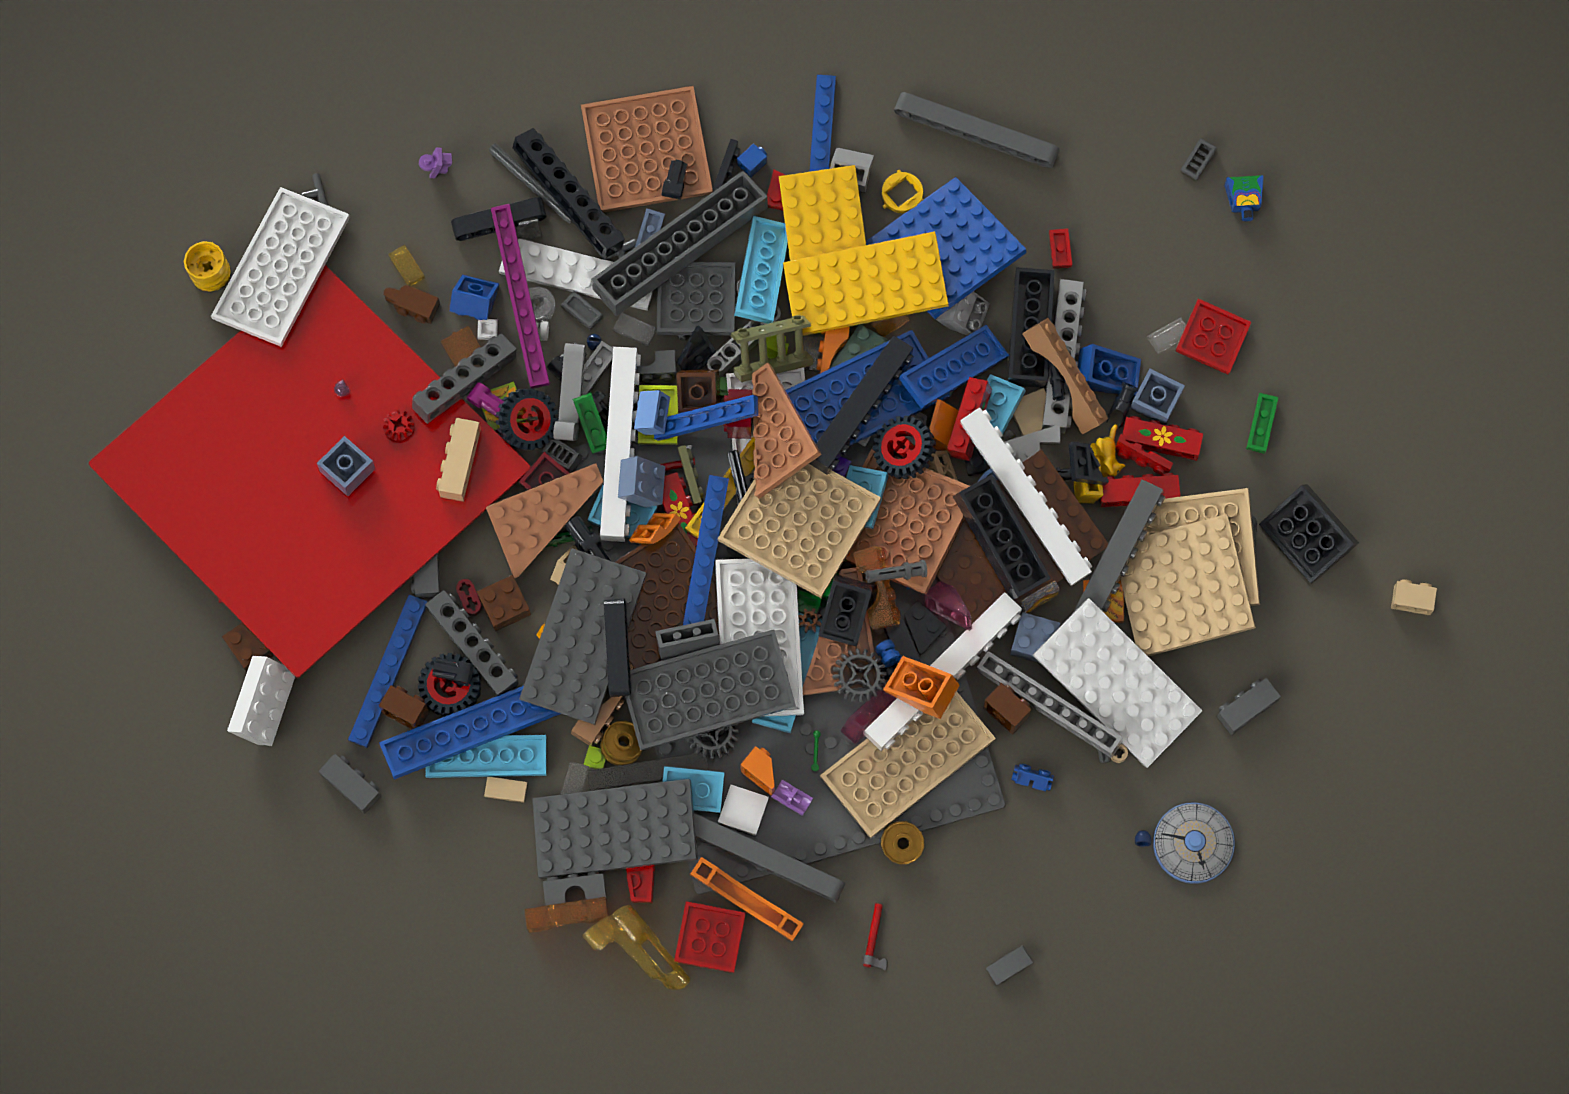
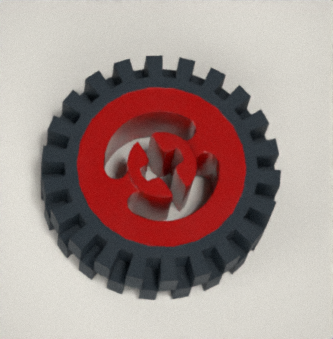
(519, 406)
(894, 438)
(442, 705)

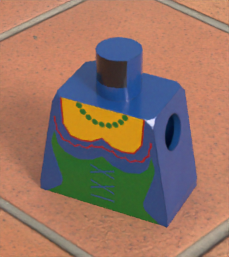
(1244, 194)

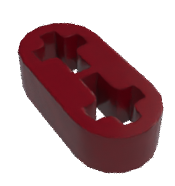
(473, 595)

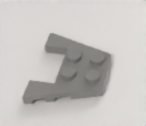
(1030, 444)

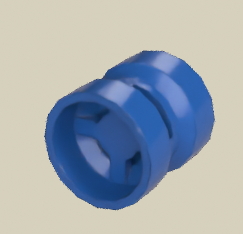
(888, 653)

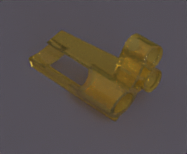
(630, 933)

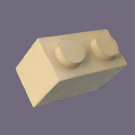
(1414, 597)

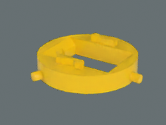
(895, 179)

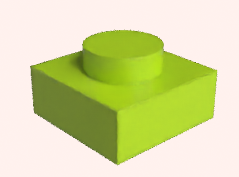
(594, 758)

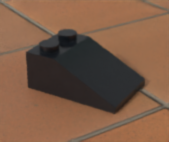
(845, 610)

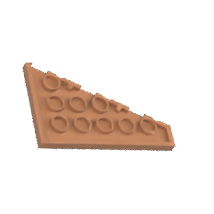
(779, 434)
(535, 516)
(828, 651)

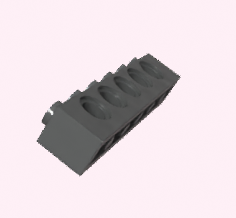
(430, 409)
(437, 608)

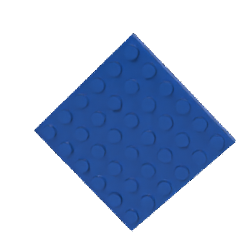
(968, 238)

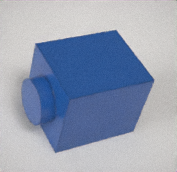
(752, 160)

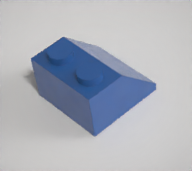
(473, 297)

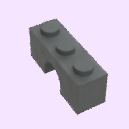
(662, 368)
(557, 889)

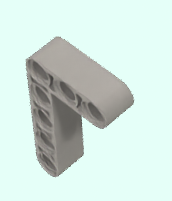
(728, 362)
(571, 387)

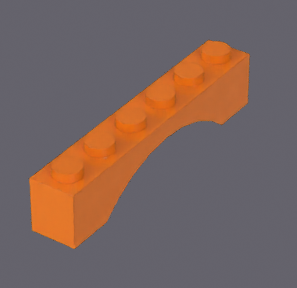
(832, 343)
(746, 899)

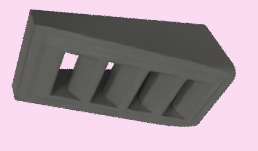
(1203, 143)
(574, 460)

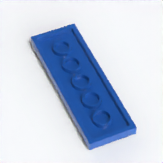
(953, 366)

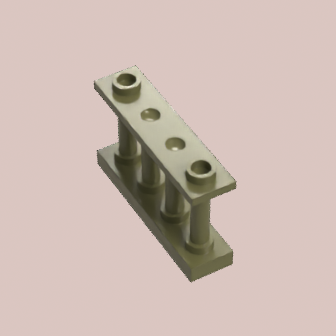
(782, 362)

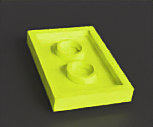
(671, 391)

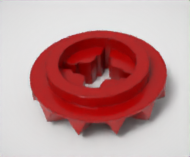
(401, 432)

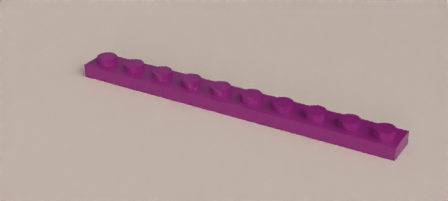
(520, 296)

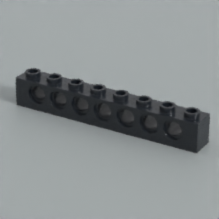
(570, 202)

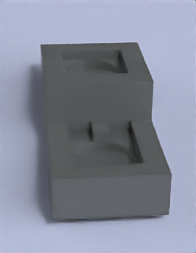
(1009, 965)

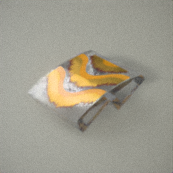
(1039, 597)

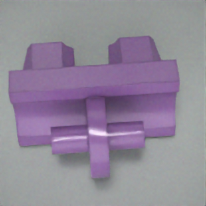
(437, 162)
(792, 797)

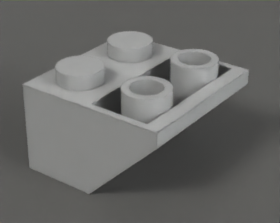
(862, 162)
(965, 315)

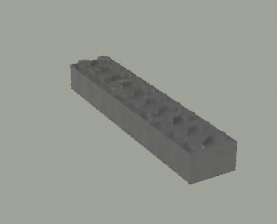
(679, 243)

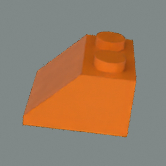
(943, 424)
(759, 769)

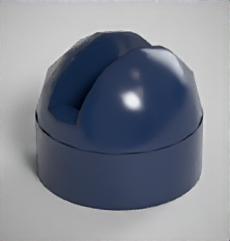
(593, 344)
(1143, 839)

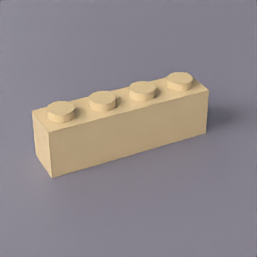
(459, 459)

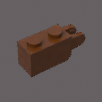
(413, 303)

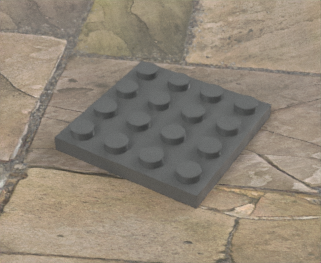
(698, 296)

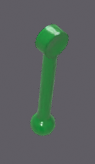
(815, 767)

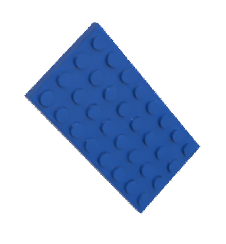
(825, 394)

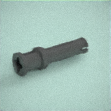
(906, 571)

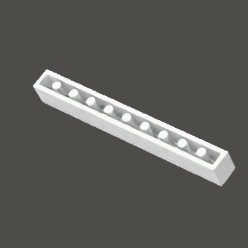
(619, 440)
(1025, 496)
(953, 661)

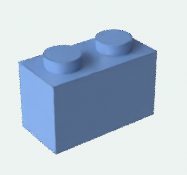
(652, 412)

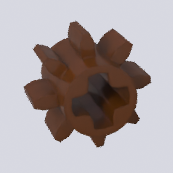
(809, 614)

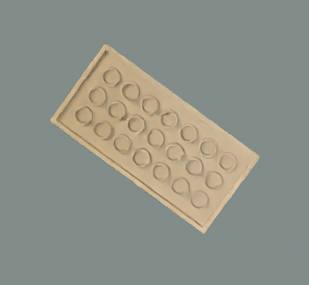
(886, 783)

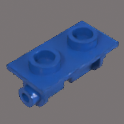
(1026, 774)

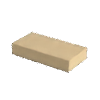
(505, 789)

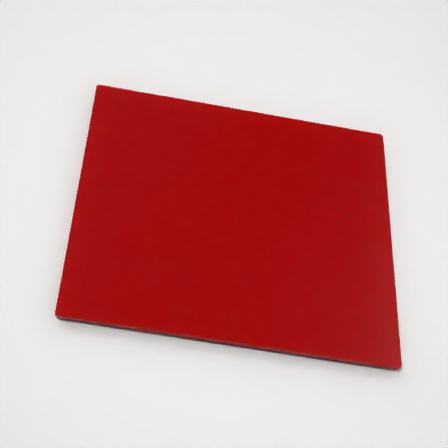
(237, 487)

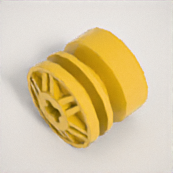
(200, 261)

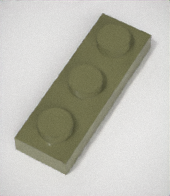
(690, 474)

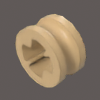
(1123, 757)

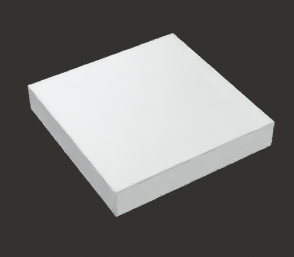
(743, 810)

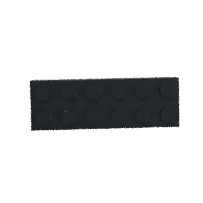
(1030, 306)
(1001, 537)

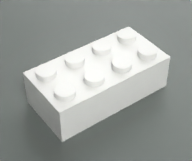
(261, 701)

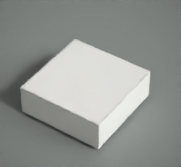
(487, 329)

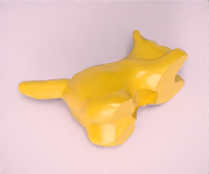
(1105, 451)

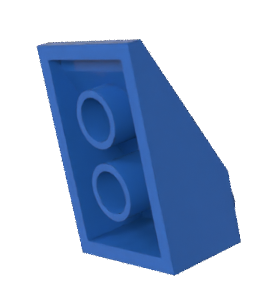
(1108, 369)

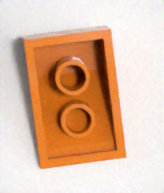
(922, 686)

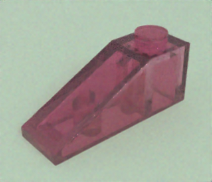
(946, 602)
(866, 715)

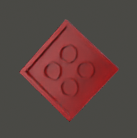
(1213, 336)
(710, 937)

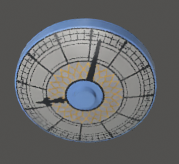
(1193, 843)

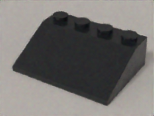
(1308, 533)

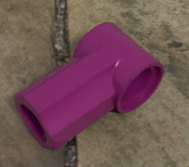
(482, 397)

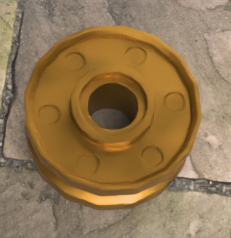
(613, 750)
(893, 834)

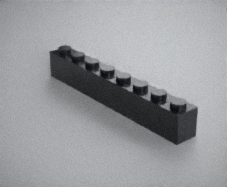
(861, 403)

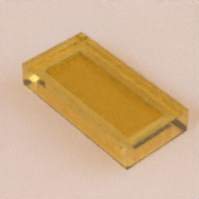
(406, 265)

